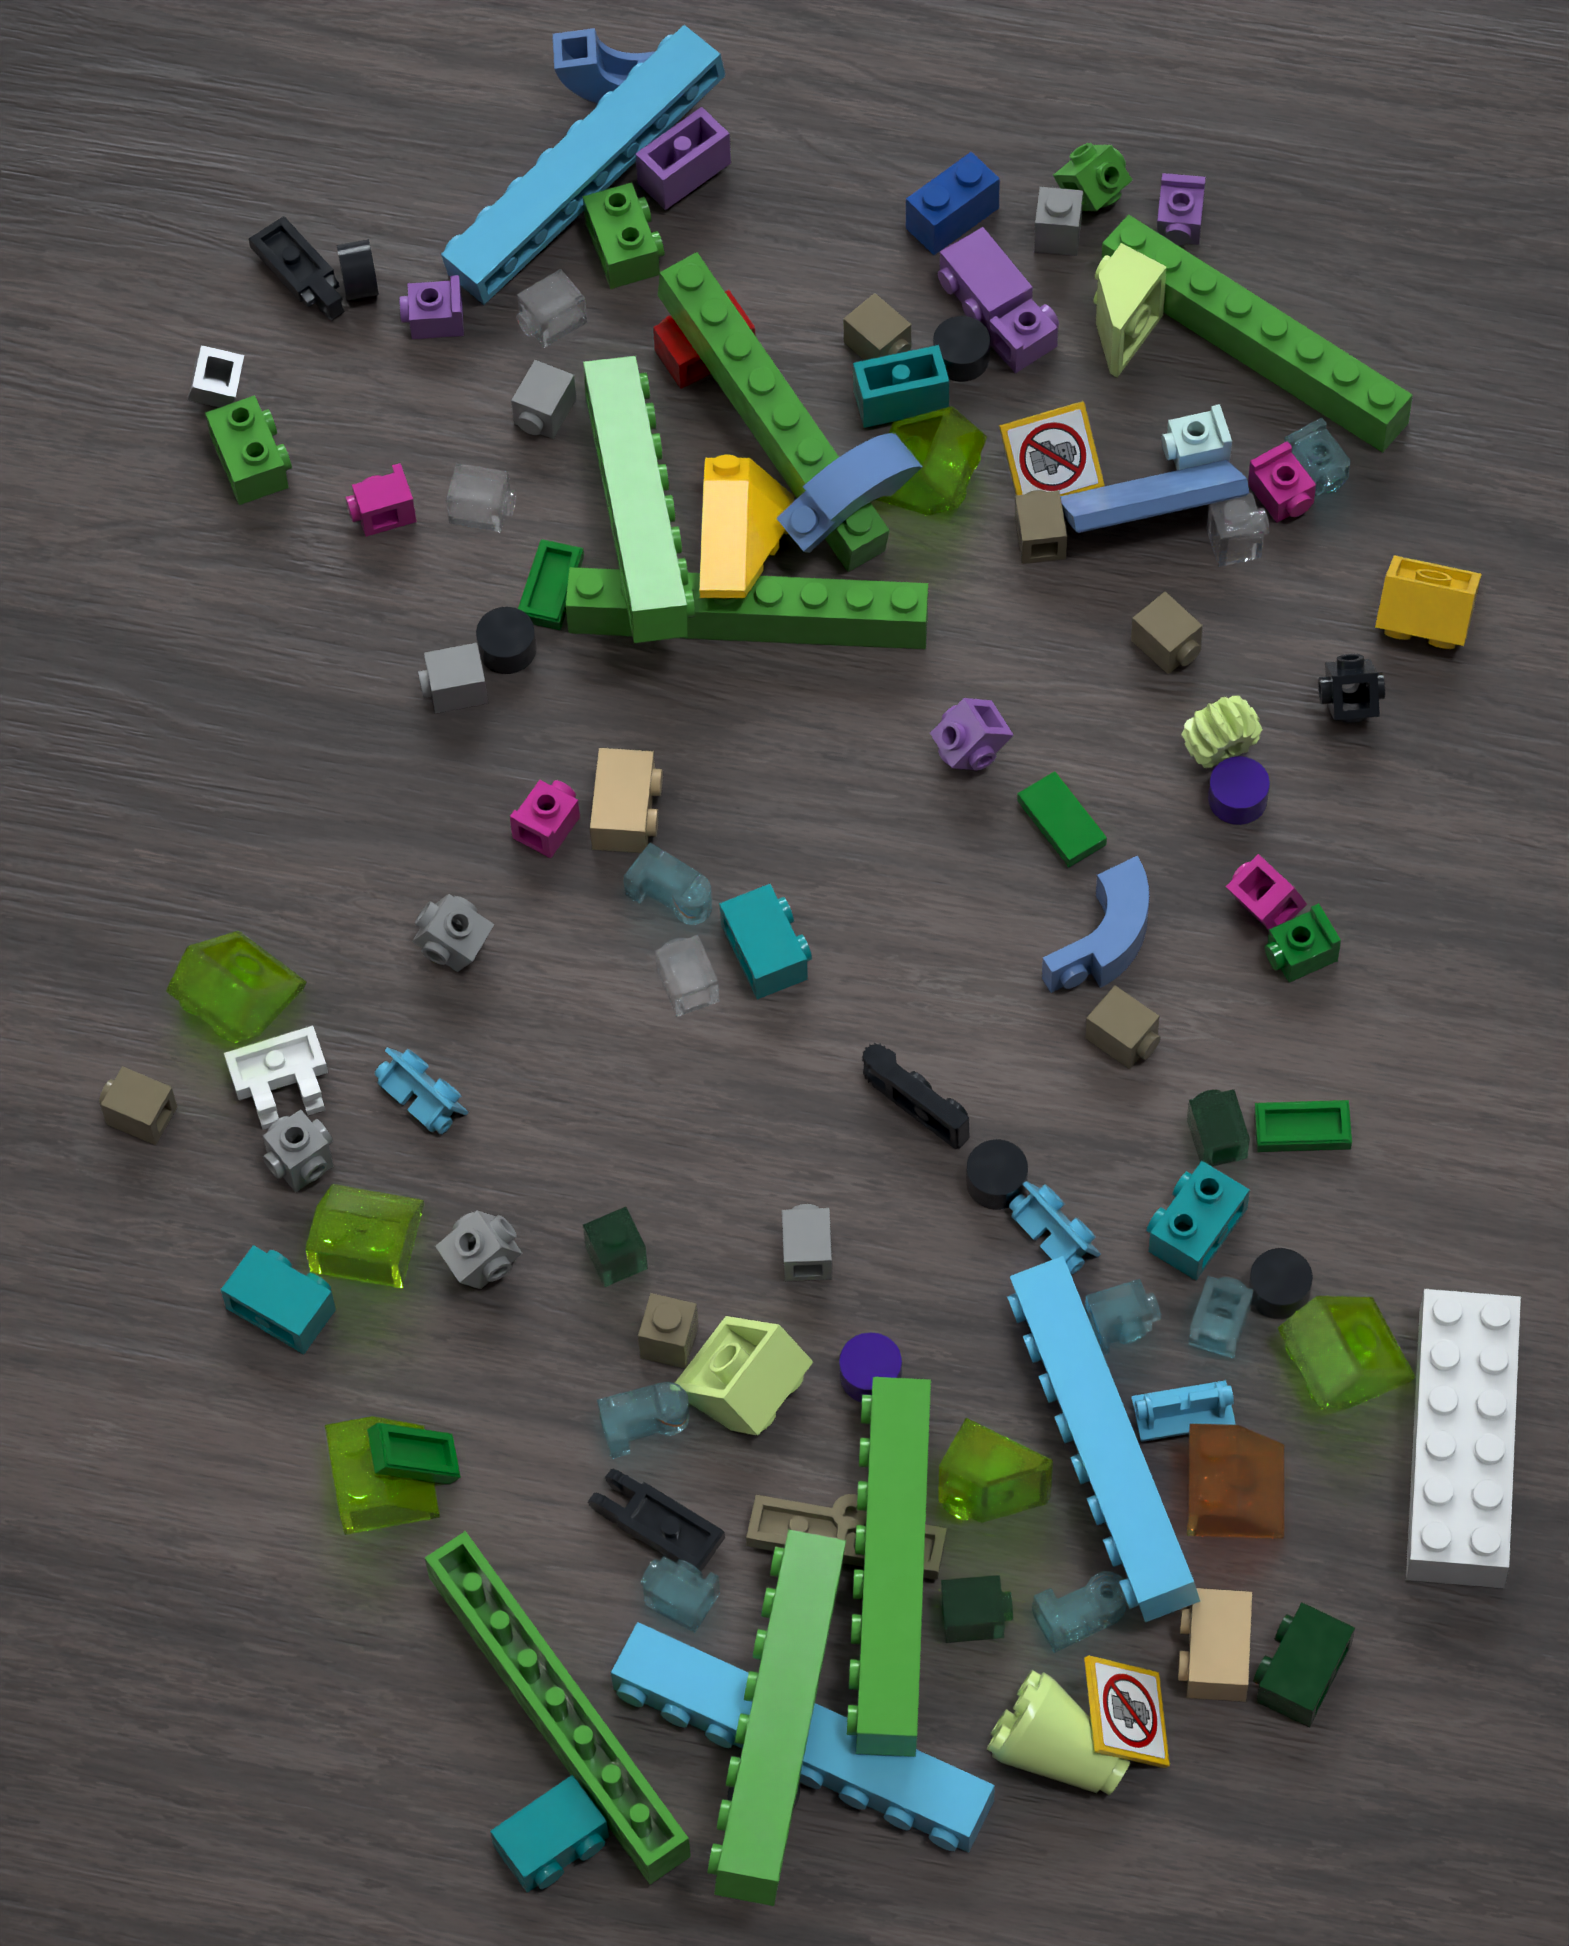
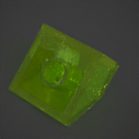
(948, 451)
(233, 985)
(363, 1235)
(1344, 1351)
(991, 1475)
(372, 1499)

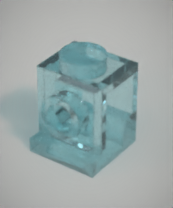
(1320, 456)
(1121, 1313)
(1215, 1332)
(679, 1591)

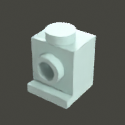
(1197, 439)

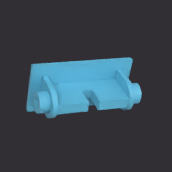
(435, 1099)
(1042, 1212)
(1172, 1410)

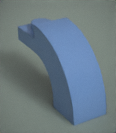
(589, 65)
(846, 485)
(1116, 941)

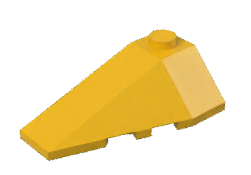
(738, 525)

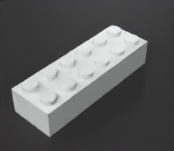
(1463, 1439)

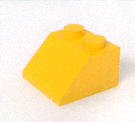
(1427, 602)

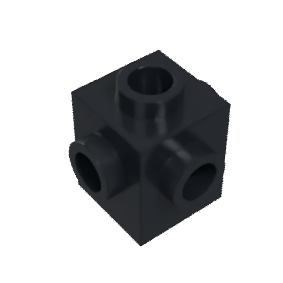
(1355, 702)

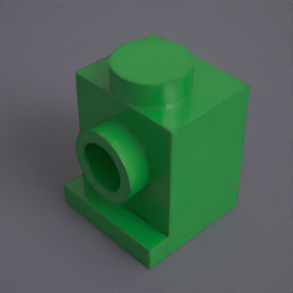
(1298, 958)

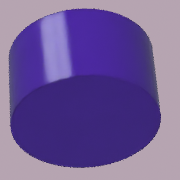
(1238, 790)
(868, 1357)

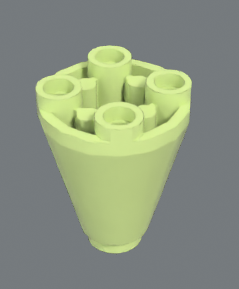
(1053, 1738)

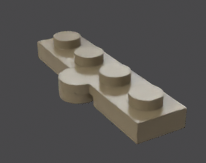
(775, 1516)

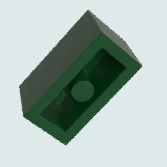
(1304, 1663)

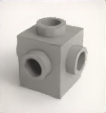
(451, 931)
(297, 1150)
(480, 1248)

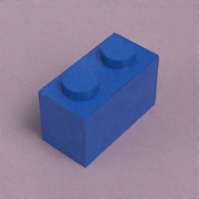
(952, 203)

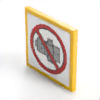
(1052, 452)
(1126, 1712)

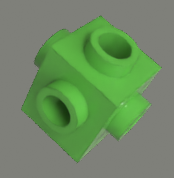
(1097, 172)

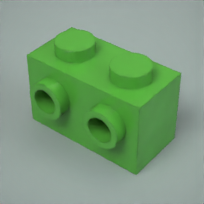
(622, 235)
(248, 450)

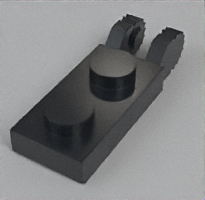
(915, 1096)
(659, 1521)

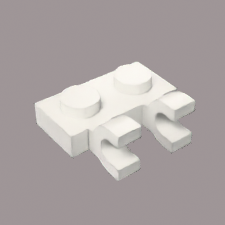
(276, 1064)

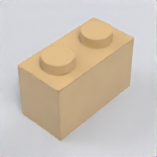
(623, 800)
(1218, 1645)

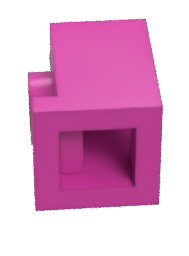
(1281, 483)
(382, 502)
(541, 828)
(1265, 893)

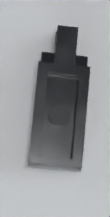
(298, 266)

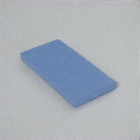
(1153, 496)

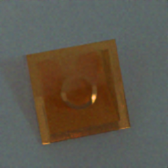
(1234, 1483)

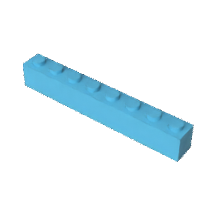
(583, 163)
(1105, 1441)
(710, 1696)

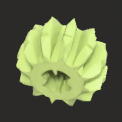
(1221, 731)

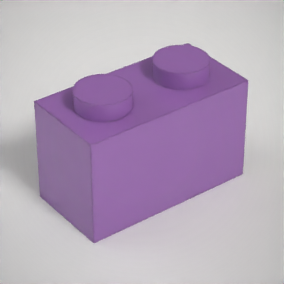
(683, 158)
(982, 277)

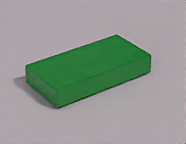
(548, 582)
(1062, 819)
(1303, 1126)
(413, 1453)

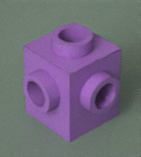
(971, 734)

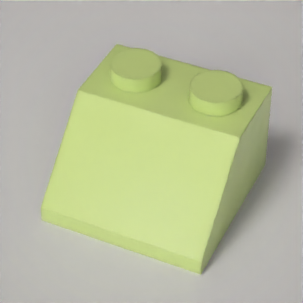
(1127, 303)
(744, 1374)

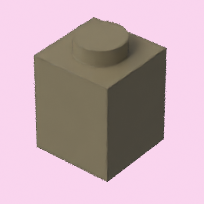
(876, 330)
(1040, 526)
(1167, 633)
(1123, 1028)
(137, 1105)
(668, 1330)

